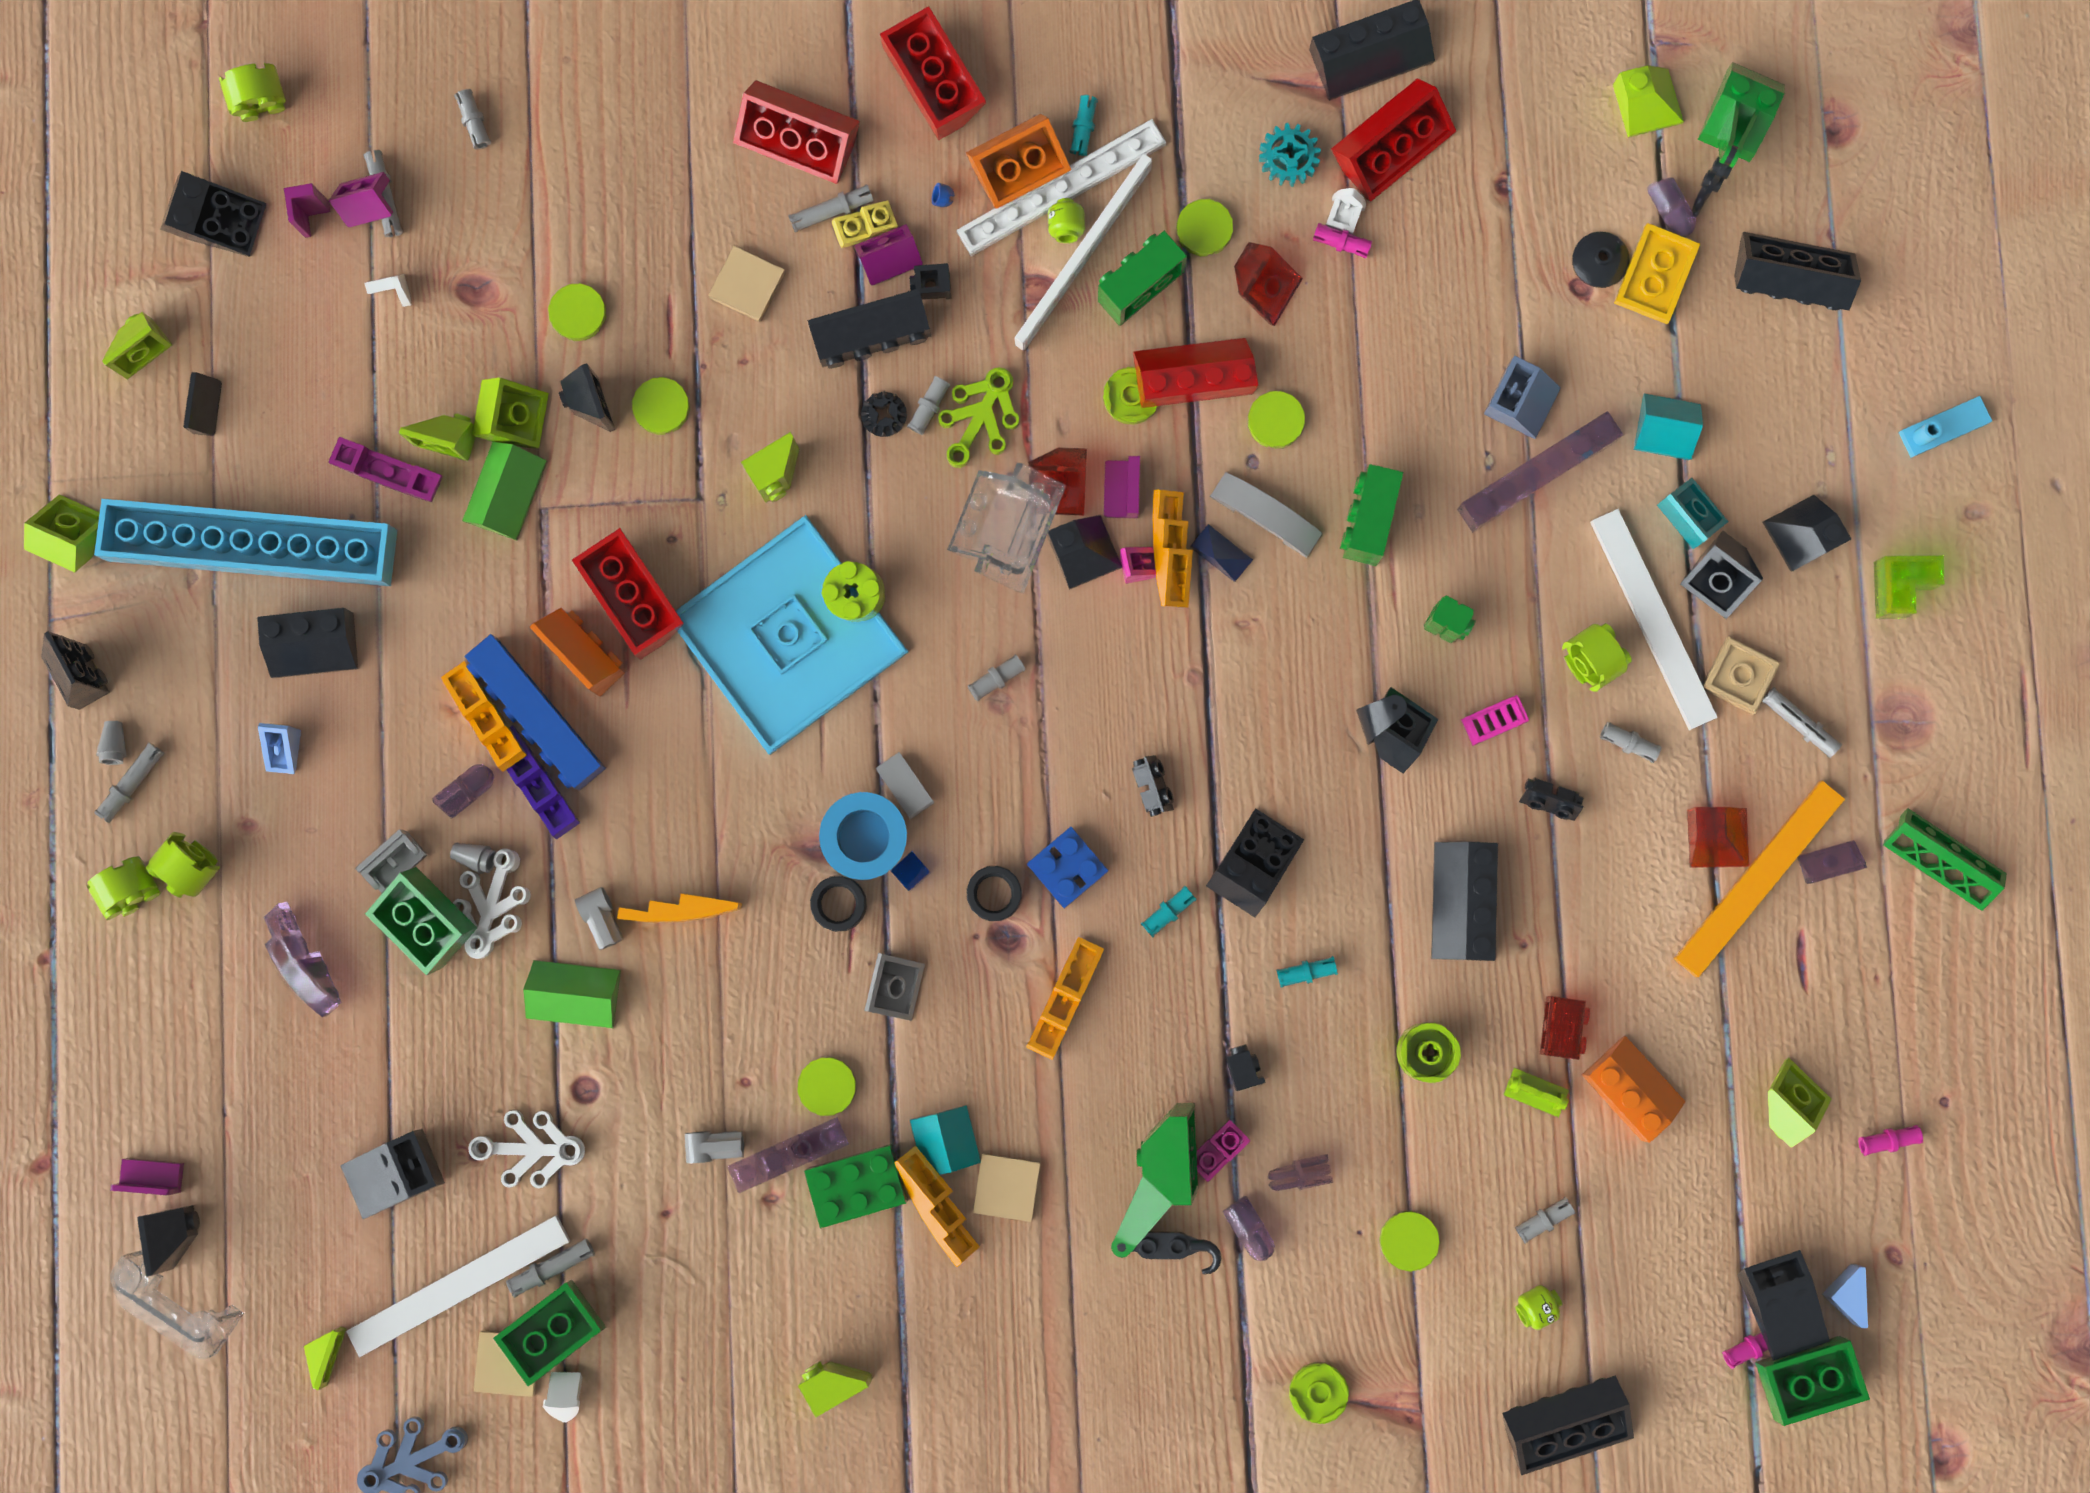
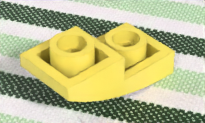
(864, 225)

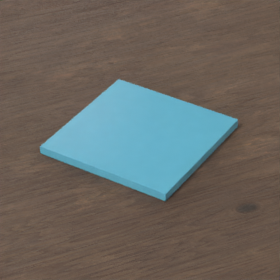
(776, 641)

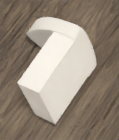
(1346, 209)
(397, 282)
(563, 1395)

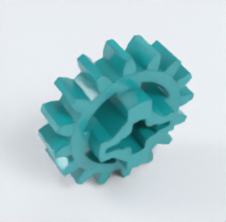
(1289, 144)

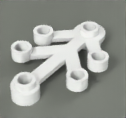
(491, 907)
(533, 1149)

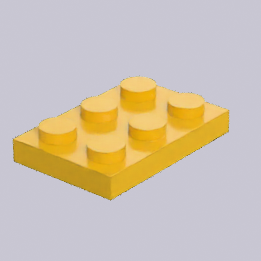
(1657, 273)

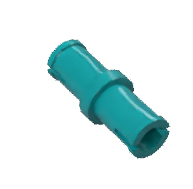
(1083, 125)
(1168, 911)
(1307, 972)

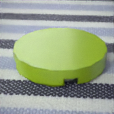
(1204, 227)
(577, 312)
(1124, 402)
(660, 405)
(1276, 419)
(826, 1086)
(1409, 1241)
(1319, 1393)

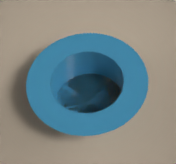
(863, 835)

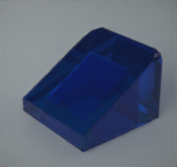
(910, 871)

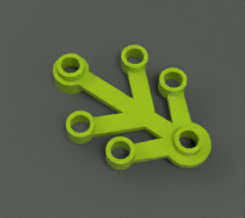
(981, 413)

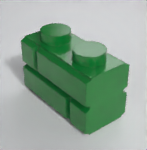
(1450, 620)

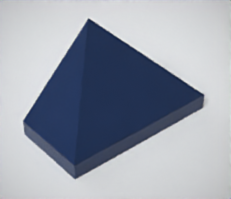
(1221, 553)

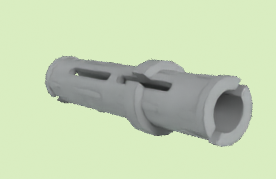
(377, 167)
(831, 208)
(1802, 723)
(129, 782)
(545, 1270)

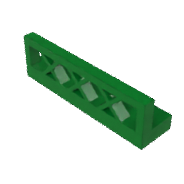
(1951, 851)

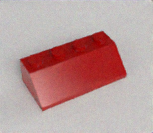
(932, 72)
(795, 131)
(1394, 138)
(1195, 372)
(628, 593)

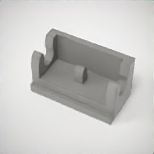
(391, 858)

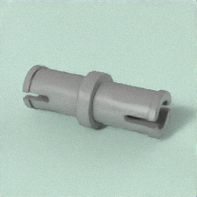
(472, 119)
(928, 405)
(996, 677)
(1630, 742)
(1545, 1220)

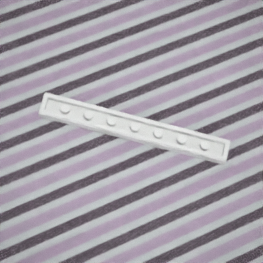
(1082, 177)
(1083, 252)
(1653, 619)
(458, 1286)

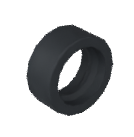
(994, 871)
(816, 903)

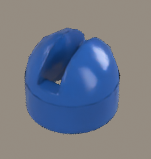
(941, 195)

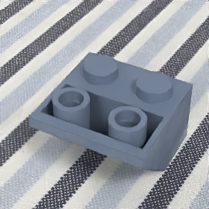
(1523, 397)

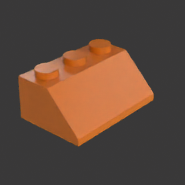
(1018, 160)
(579, 650)
(1634, 1090)

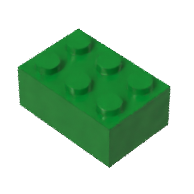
(1141, 277)
(1371, 514)
(420, 920)
(855, 1186)
(549, 1332)
(1812, 1381)

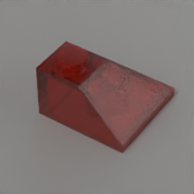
(1265, 281)
(1069, 469)
(1718, 837)

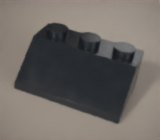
(308, 642)

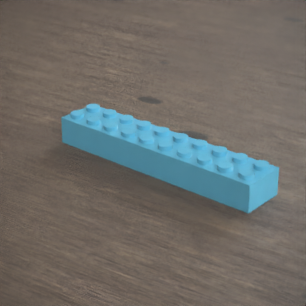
(246, 542)

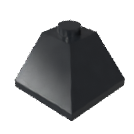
(585, 397)
(1806, 532)
(1083, 550)
(1723, 575)
(1407, 736)
(166, 1237)

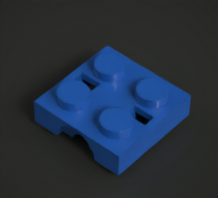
(1060, 873)

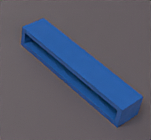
(534, 712)

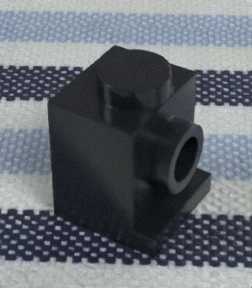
(935, 272)
(1243, 1068)

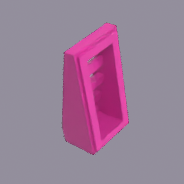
(1510, 724)

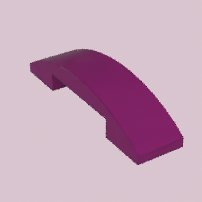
(385, 470)

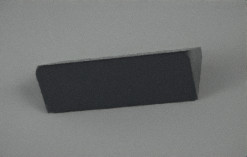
(202, 404)

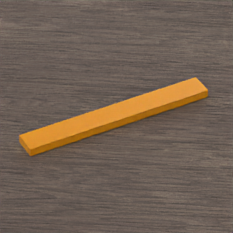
(1759, 879)

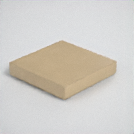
(746, 283)
(1741, 675)
(1006, 1187)
(495, 1372)

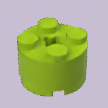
(252, 91)
(868, 585)
(1596, 656)
(183, 865)
(122, 888)
(1440, 1064)

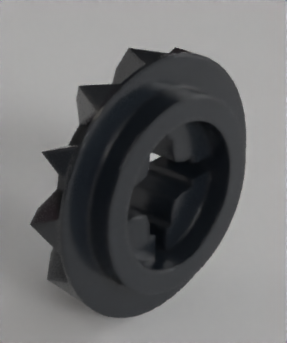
(885, 427)

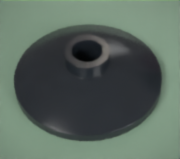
(1591, 268)

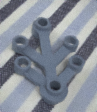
(406, 1462)

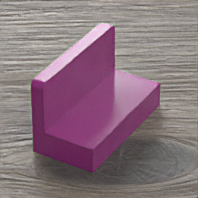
(361, 200)
(304, 202)
(888, 254)
(1122, 488)
(149, 1177)

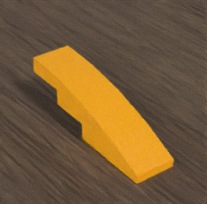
(1171, 557)
(483, 716)
(689, 909)
(1065, 998)
(937, 1210)

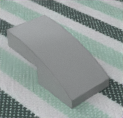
(904, 785)

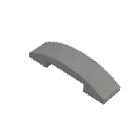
(1267, 513)

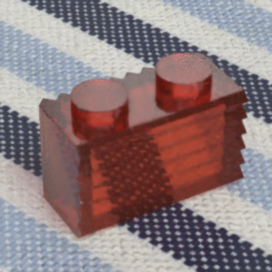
(1564, 1027)

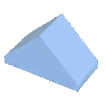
(279, 747)
(1849, 1295)

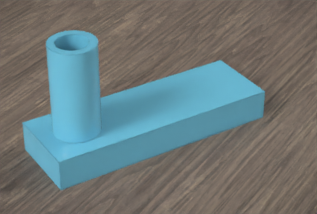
(1945, 426)

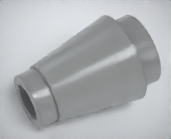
(112, 744)
(474, 856)

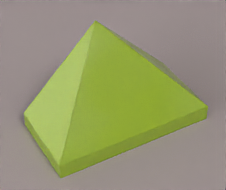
(322, 1356)

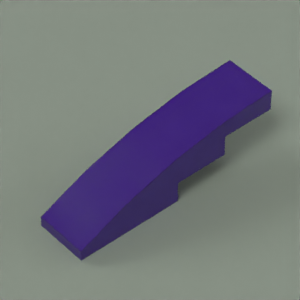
(542, 792)

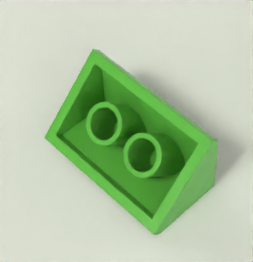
(504, 490)
(571, 994)

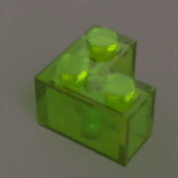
(1899, 578)

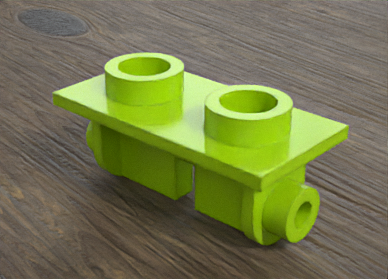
(1536, 1092)

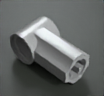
(596, 911)
(704, 1146)

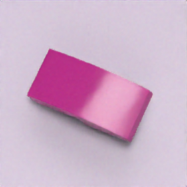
(1220, 1150)

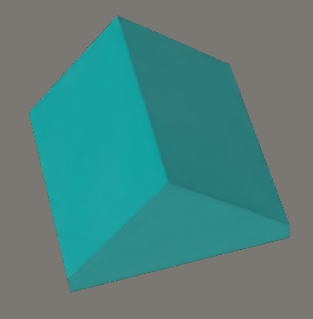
(1668, 427)
(1692, 513)
(947, 1140)

